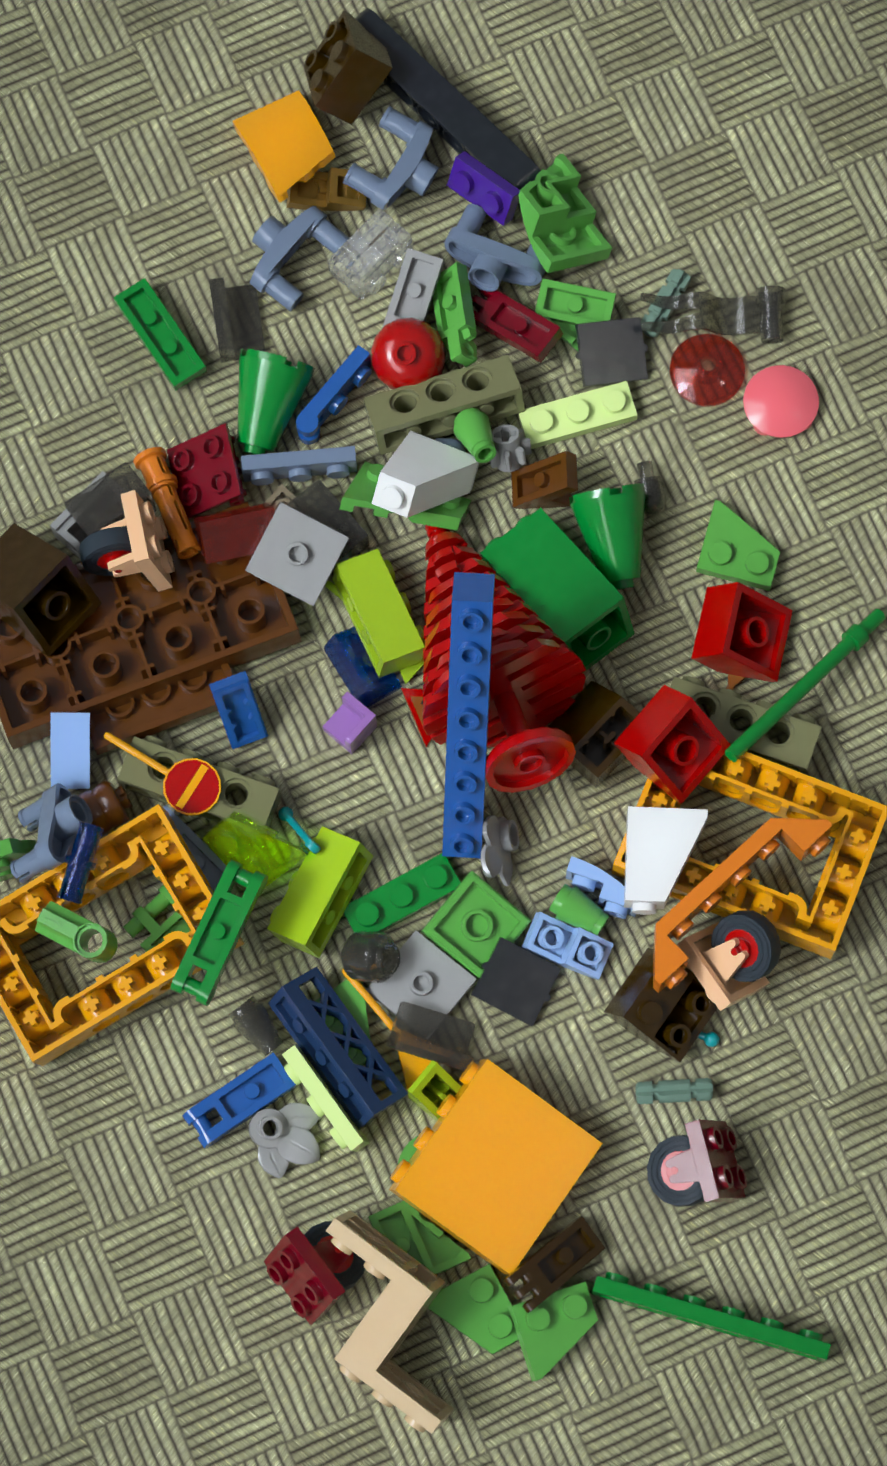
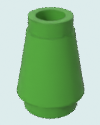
(475, 433)
(578, 910)

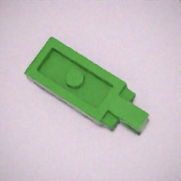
(455, 314)

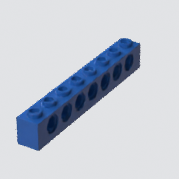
(468, 713)

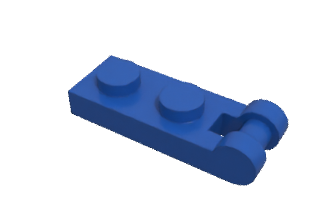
(333, 395)
(240, 1099)

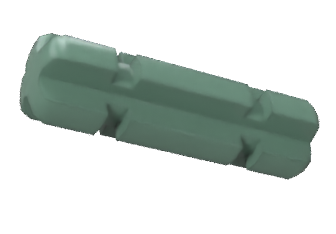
(676, 282)
(674, 1091)

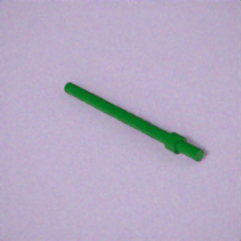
(852, 640)

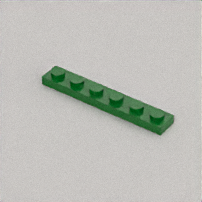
(728, 1321)

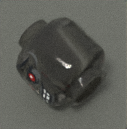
(370, 957)

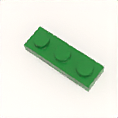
(160, 334)
(403, 896)

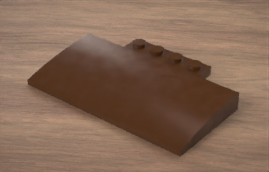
(145, 652)

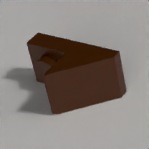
(545, 482)

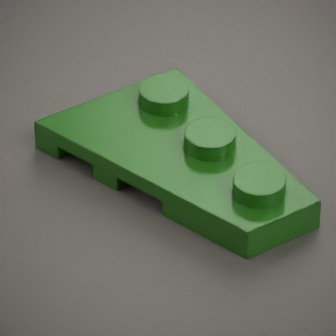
(362, 490)

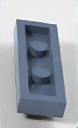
(299, 465)

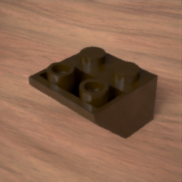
(346, 68)
(594, 726)
(662, 1019)

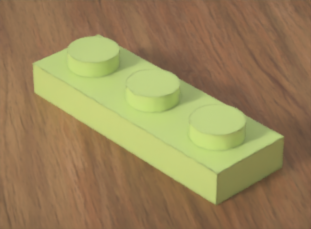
(578, 414)
(323, 1101)

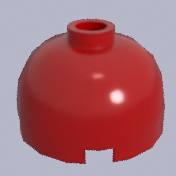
(407, 353)

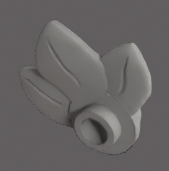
(500, 838)
(291, 1139)

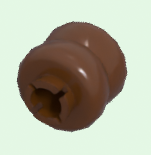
(107, 805)

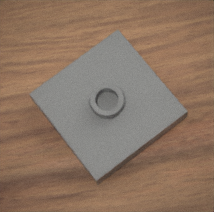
(297, 554)
(424, 979)

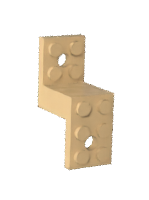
(389, 1322)

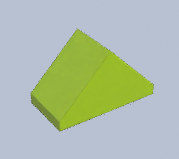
(432, 1088)

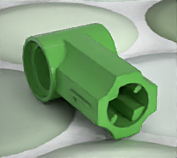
(75, 932)

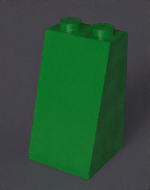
(561, 586)

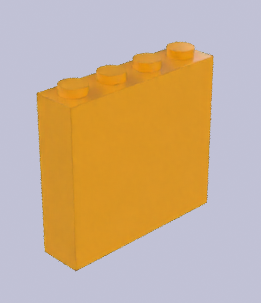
(494, 1165)

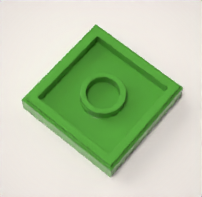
(473, 922)

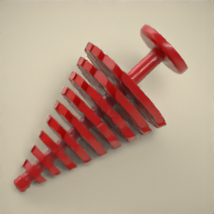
(528, 678)

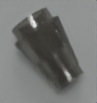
(256, 1025)

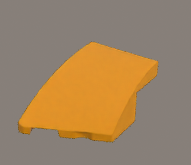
(285, 142)

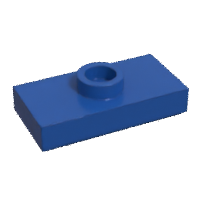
(238, 710)

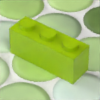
(379, 612)
(320, 892)

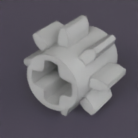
(510, 448)

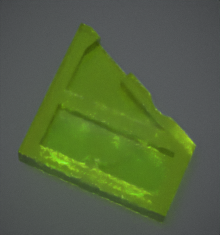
(254, 846)

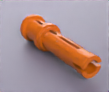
(163, 489)

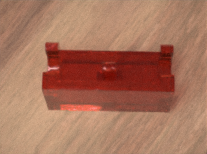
(232, 532)

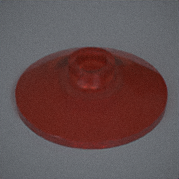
(705, 386)

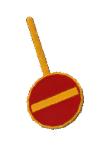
(188, 785)

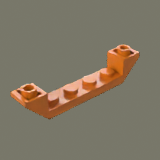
(798, 835)

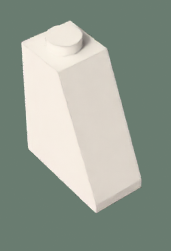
(423, 476)
(657, 852)

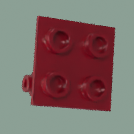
(207, 471)

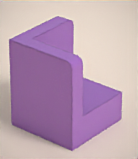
(351, 723)

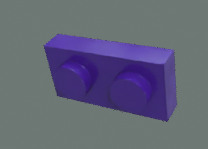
(483, 188)

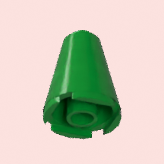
(267, 398)
(613, 530)

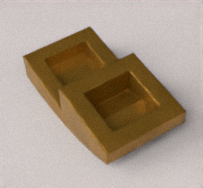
(326, 193)

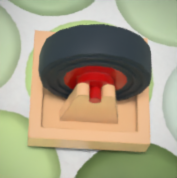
(131, 545)
(733, 956)

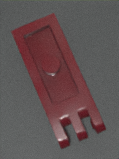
(516, 324)

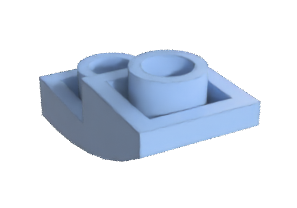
(70, 749)
(589, 877)
(567, 946)

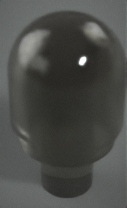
(654, 488)

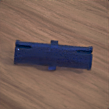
(80, 862)

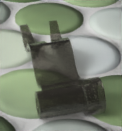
(724, 316)

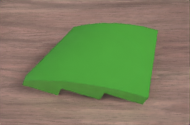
(561, 219)

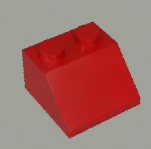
(741, 632)
(673, 743)

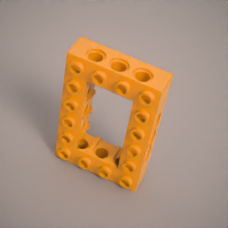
(787, 795)
(120, 855)

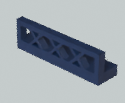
(327, 1054)

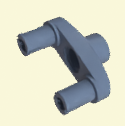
(409, 172)
(281, 243)
(488, 259)
(58, 819)

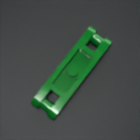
(218, 932)

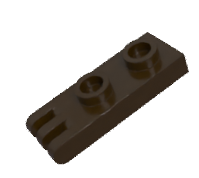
(555, 1263)

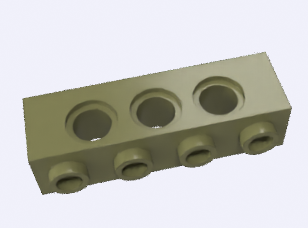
(435, 403)
(727, 704)
(141, 779)

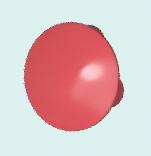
(781, 401)

